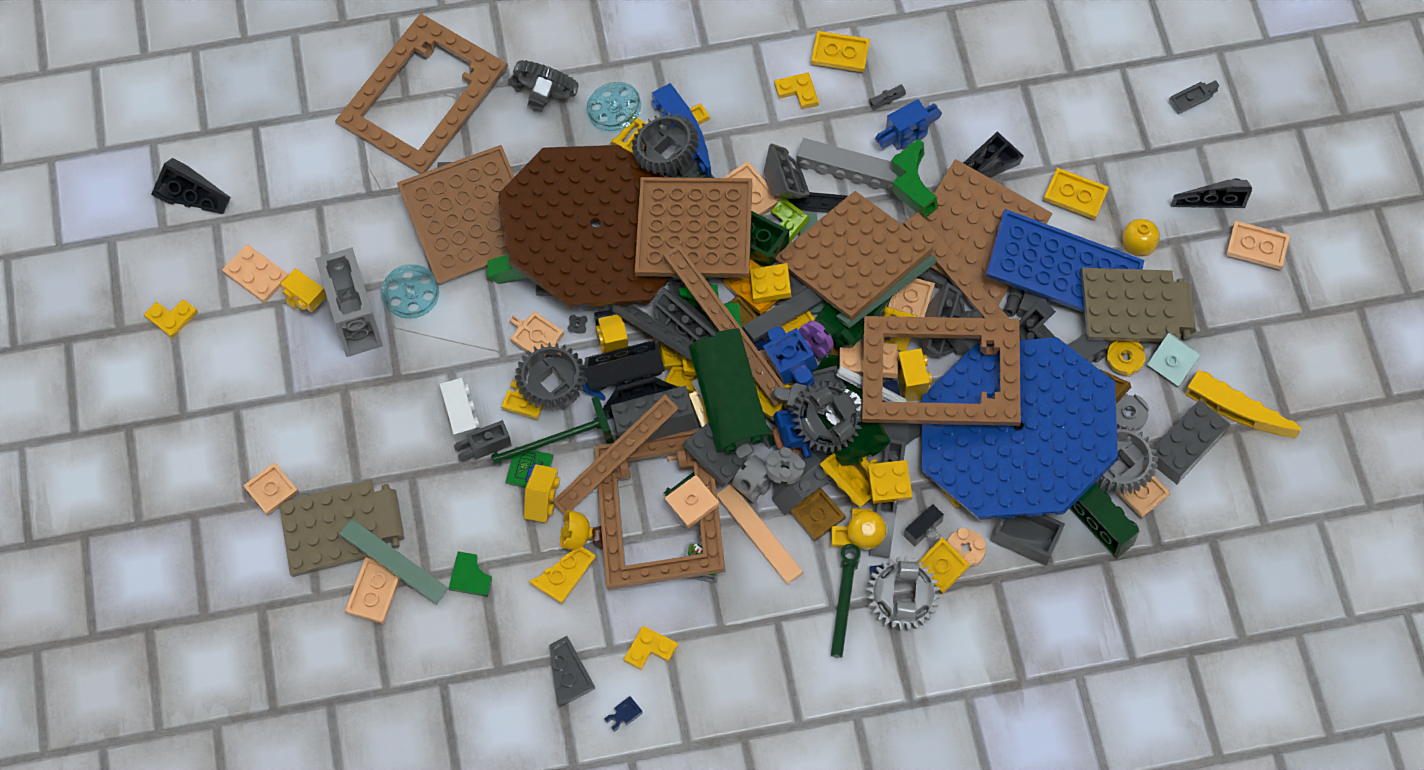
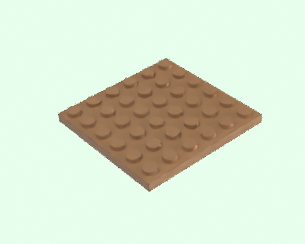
(459, 212)
(700, 215)
(970, 217)
(854, 255)

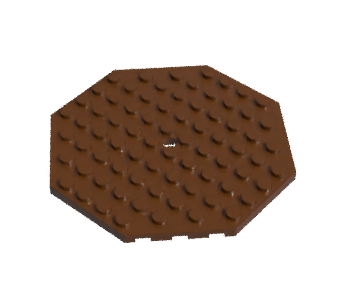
(550, 230)

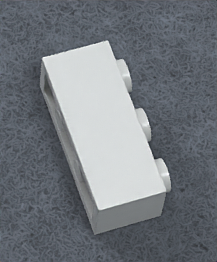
(459, 408)

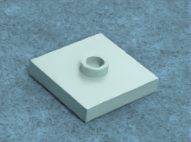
(1174, 359)

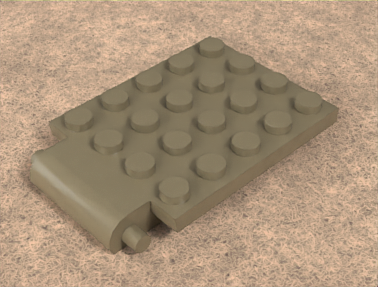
(1136, 305)
(315, 521)

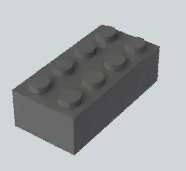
(630, 411)
(1189, 441)

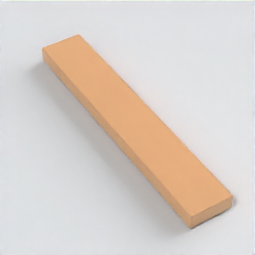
(759, 534)

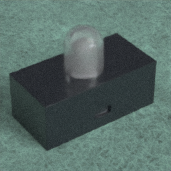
(925, 526)

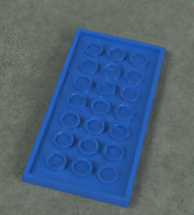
(1049, 259)

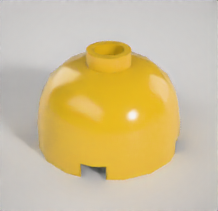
(1141, 237)
(575, 530)
(867, 530)

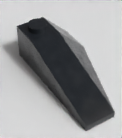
(184, 186)
(1223, 194)

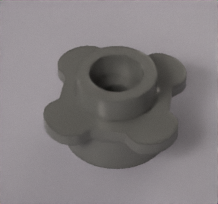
(513, 81)
(581, 328)

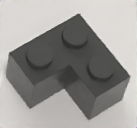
(1032, 323)

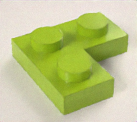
(791, 217)

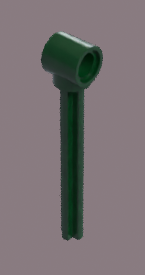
(849, 567)

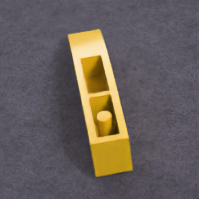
(1238, 406)

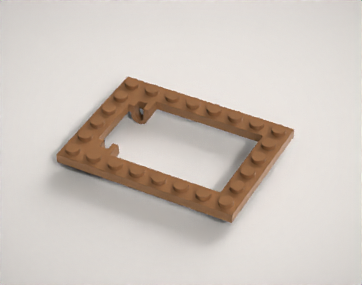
(484, 73)
(999, 410)
(621, 575)

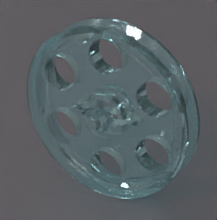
(616, 111)
(408, 298)

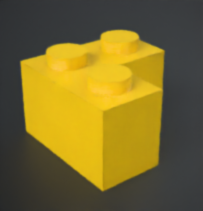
(302, 291)
(611, 333)
(540, 493)

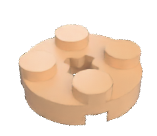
(974, 540)

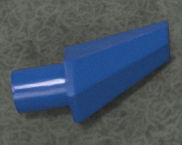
(592, 392)

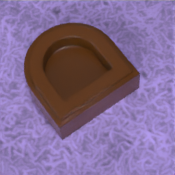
(597, 537)

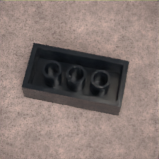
(624, 365)

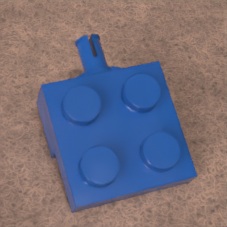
(789, 435)

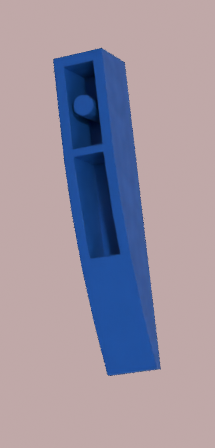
(669, 101)

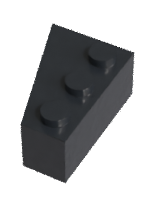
(994, 156)

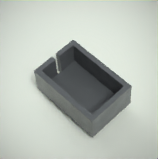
(1030, 536)

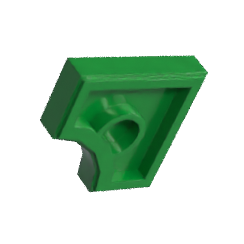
(468, 577)

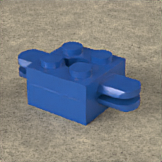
(908, 125)
(790, 356)

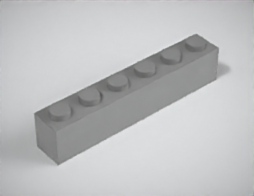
(846, 164)

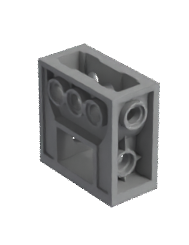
(349, 302)

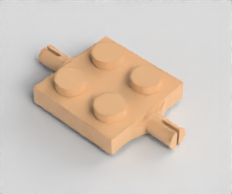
(535, 331)

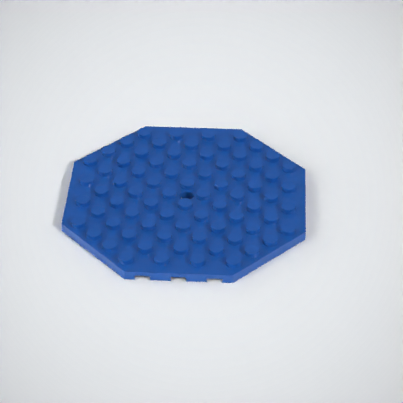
(1047, 464)

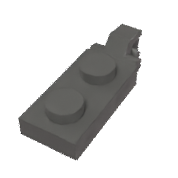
(1193, 96)

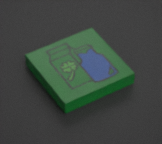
(523, 465)

